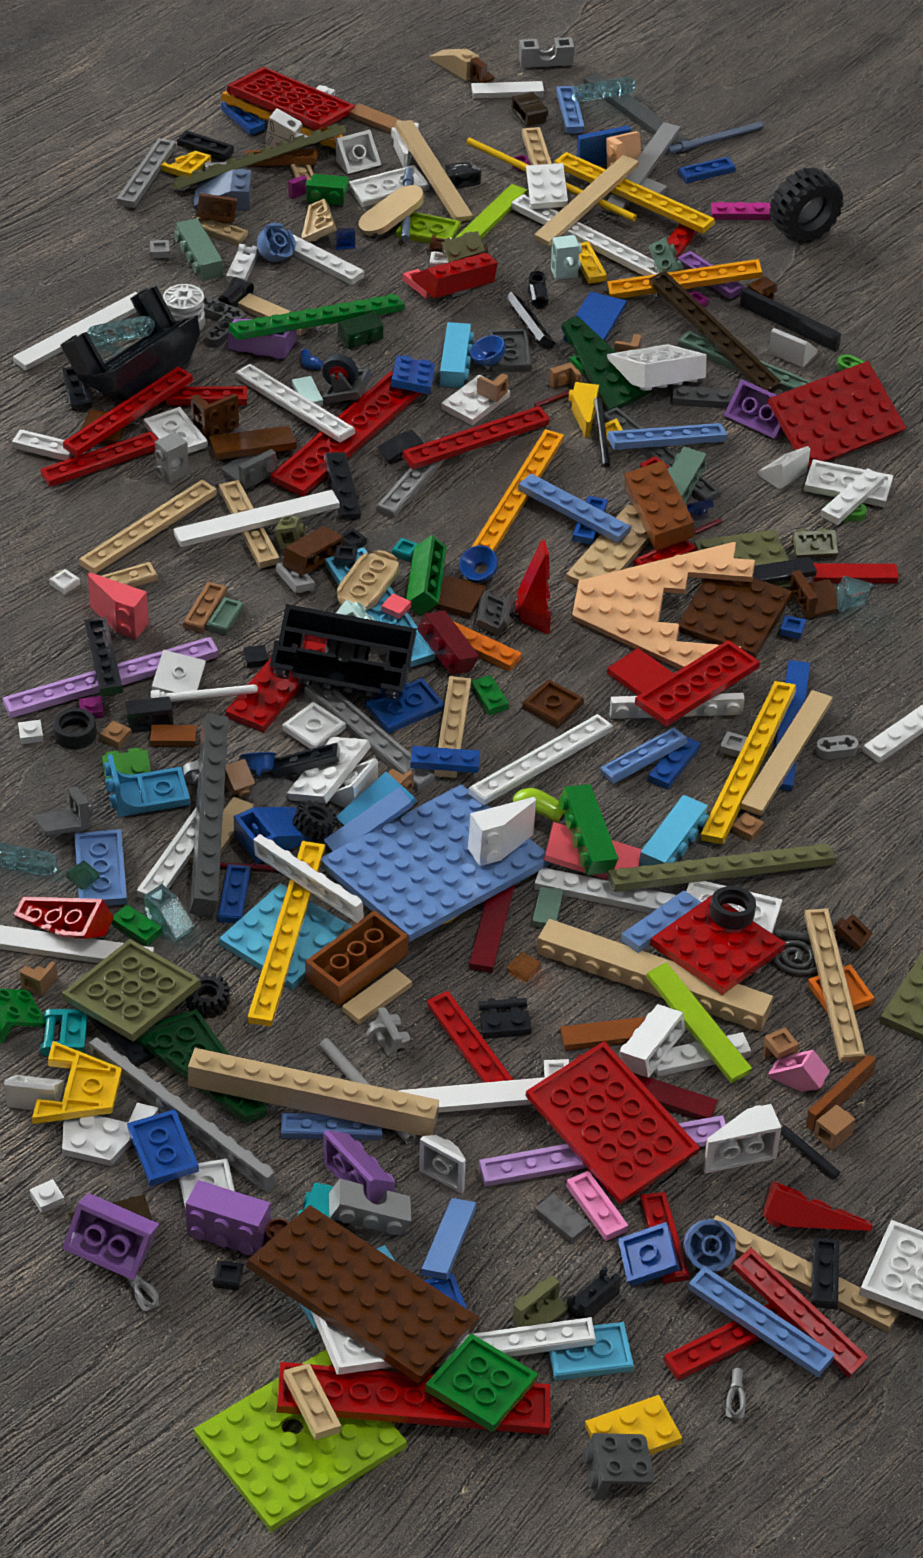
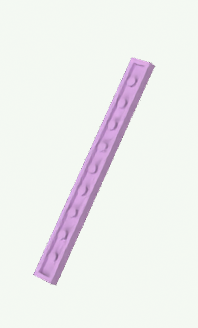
(87, 683)
(563, 1159)

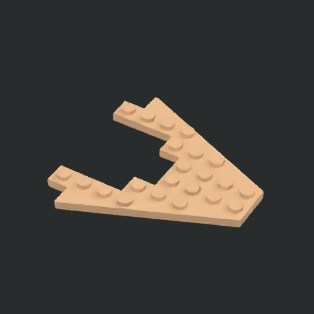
(630, 601)

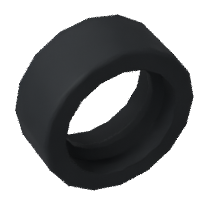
(74, 716)
(737, 896)

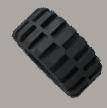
(795, 193)

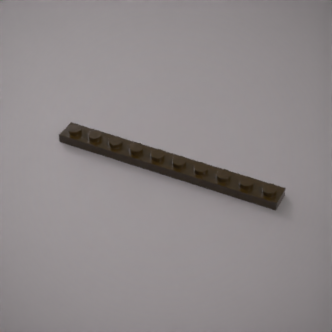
(714, 332)

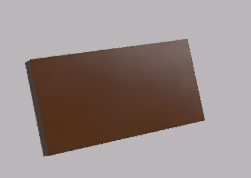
(252, 442)

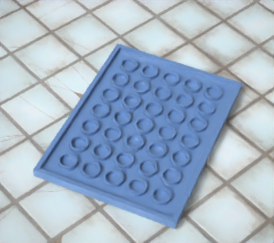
(421, 865)

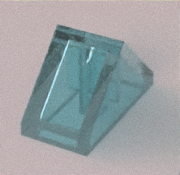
(852, 593)

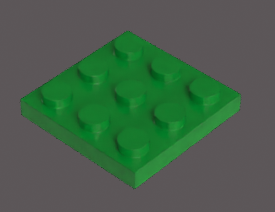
(481, 1382)

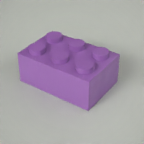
(227, 1218)

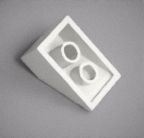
(500, 830)
(744, 1140)

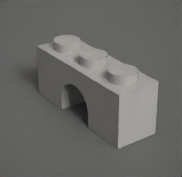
(559, 55)
(351, 1206)

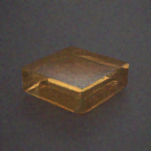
(524, 966)

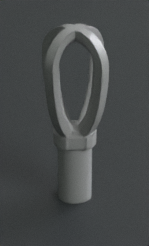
(139, 1283)
(736, 1388)

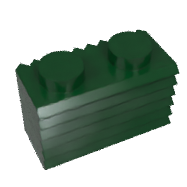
(360, 330)

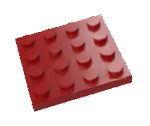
(715, 953)

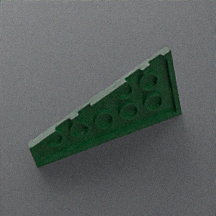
(592, 352)
(174, 1044)

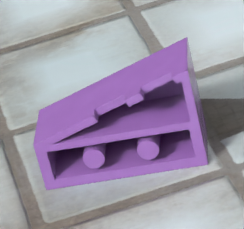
(271, 345)

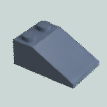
(228, 184)

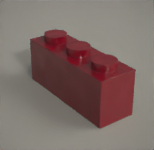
(448, 642)

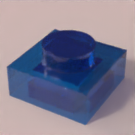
(345, 238)
(701, 506)

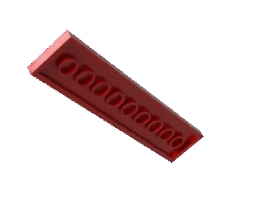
(366, 415)
(397, 1398)

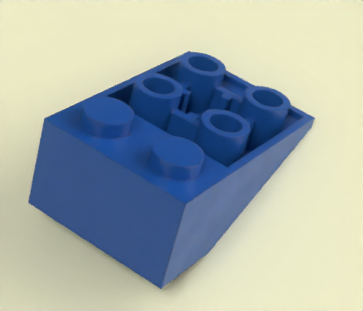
(270, 822)

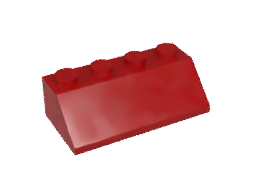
(457, 275)

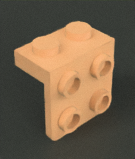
(626, 144)

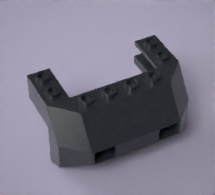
(142, 362)
(346, 652)

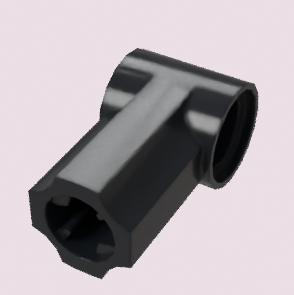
(537, 289)
(237, 291)

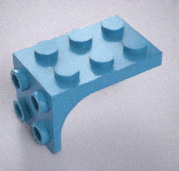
(146, 790)

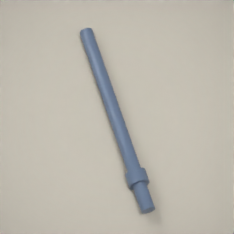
(685, 145)
(408, 179)

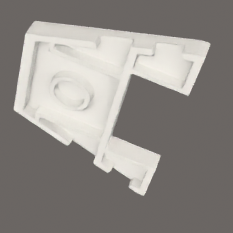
(99, 1137)

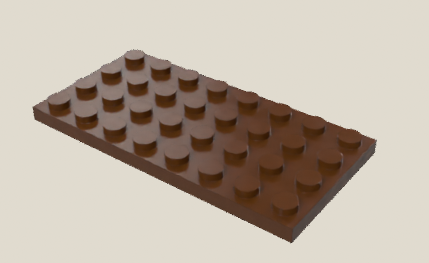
(363, 1293)

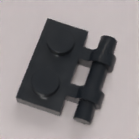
(504, 1023)

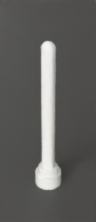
(207, 693)

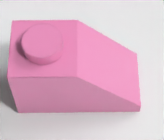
(800, 1071)

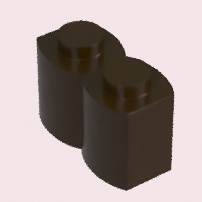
(529, 109)

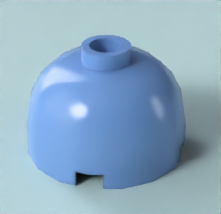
(276, 243)
(710, 1245)

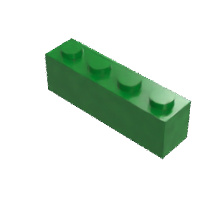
(426, 574)
(588, 829)

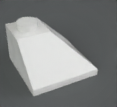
(442, 1162)

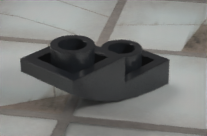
(394, 447)

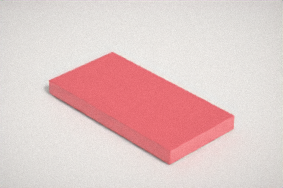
(563, 853)

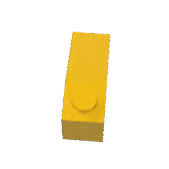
(583, 405)

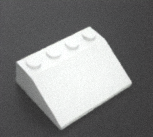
(660, 366)

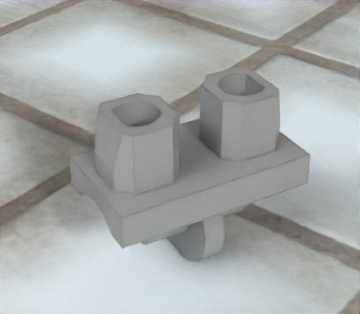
(386, 1032)

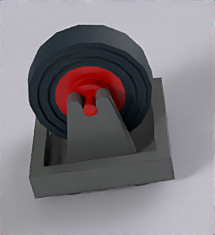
(344, 379)

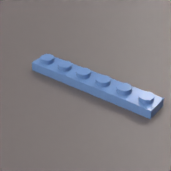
(667, 436)
(574, 508)
(761, 1321)

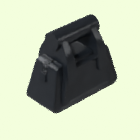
(463, 174)

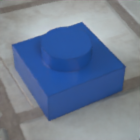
(792, 627)

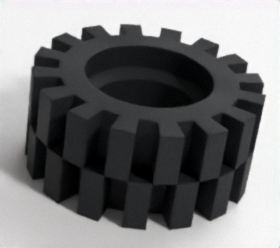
(314, 820)
(212, 1005)

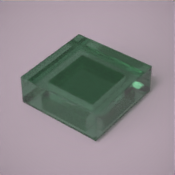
(82, 875)

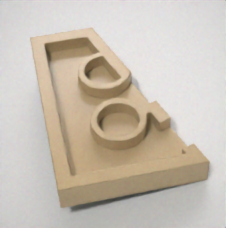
(318, 221)

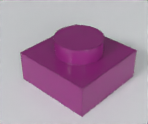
(93, 705)

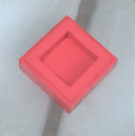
(396, 606)

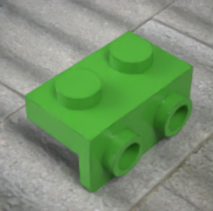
(133, 762)

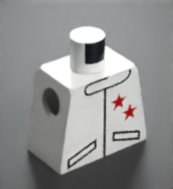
(282, 128)

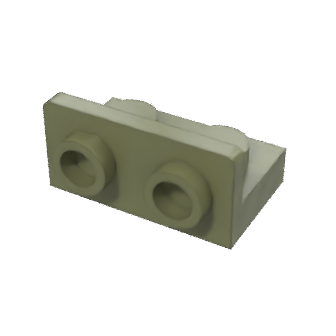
(814, 543)

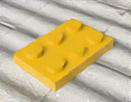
(645, 1418)

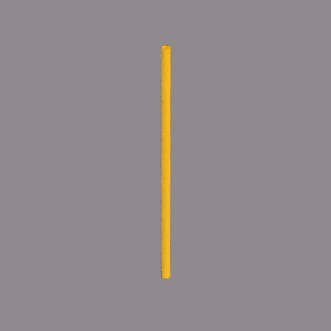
(570, 188)

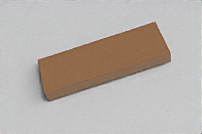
(373, 117)
(204, 607)

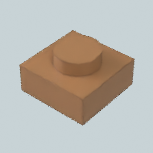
(115, 734)
(748, 826)

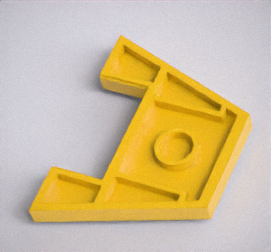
(89, 1089)

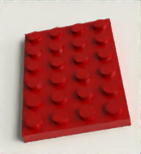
(294, 98)
(837, 413)
(612, 1122)

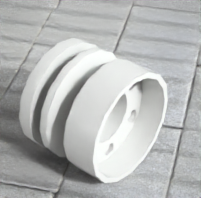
(185, 301)

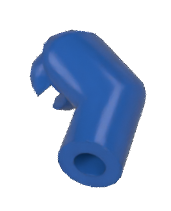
(309, 361)

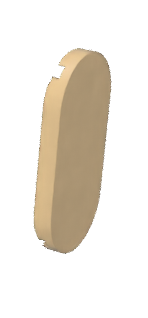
(391, 210)
(369, 579)

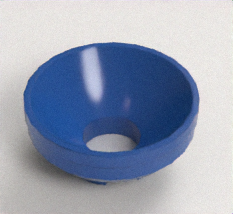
(487, 347)
(476, 556)

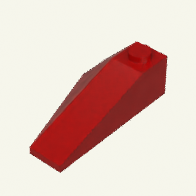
(534, 592)
(66, 916)
(791, 1208)

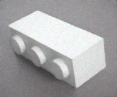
(653, 1040)

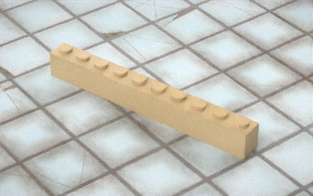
(630, 968)
(313, 1092)

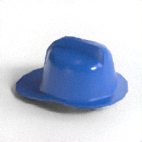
(259, 762)

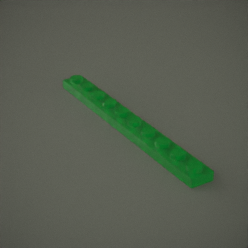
(314, 317)

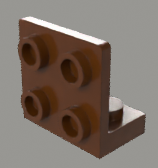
(216, 208)
(215, 417)
(814, 597)

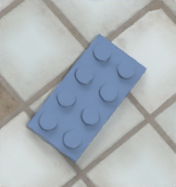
(105, 854)

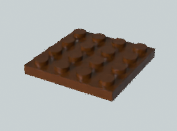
(735, 612)

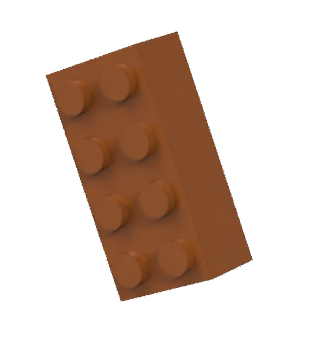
(659, 505)
(356, 958)

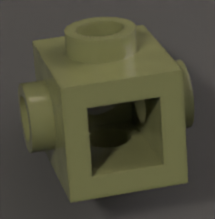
(289, 530)

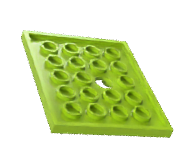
(288, 1471)

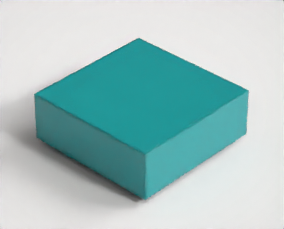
(404, 549)

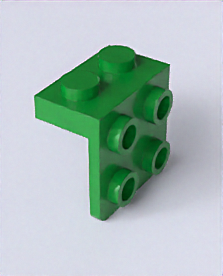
(327, 187)
(18, 1009)

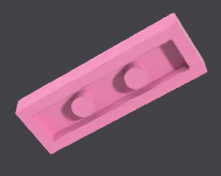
(597, 1205)

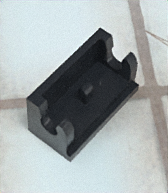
(148, 712)
(594, 1296)

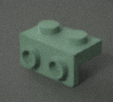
(664, 256)

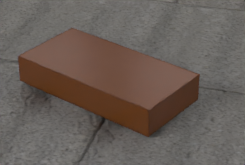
(173, 735)

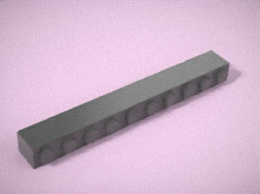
(209, 816)

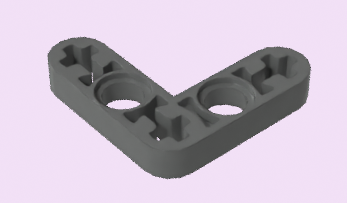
(216, 335)

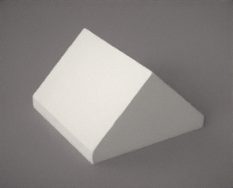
(357, 152)
(791, 348)
(786, 468)
(356, 783)
(25, 1090)

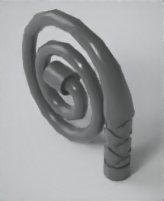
(795, 939)

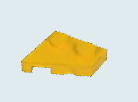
(186, 164)

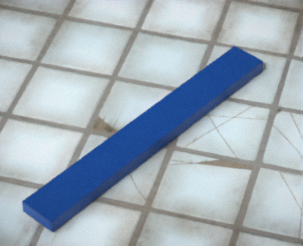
(796, 674)

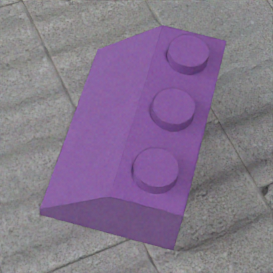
(751, 409)
(350, 1162)
(110, 1236)

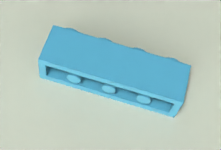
(456, 355)
(675, 832)

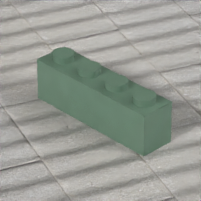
(199, 249)
(687, 470)

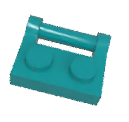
(72, 1029)

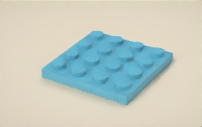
(253, 934)

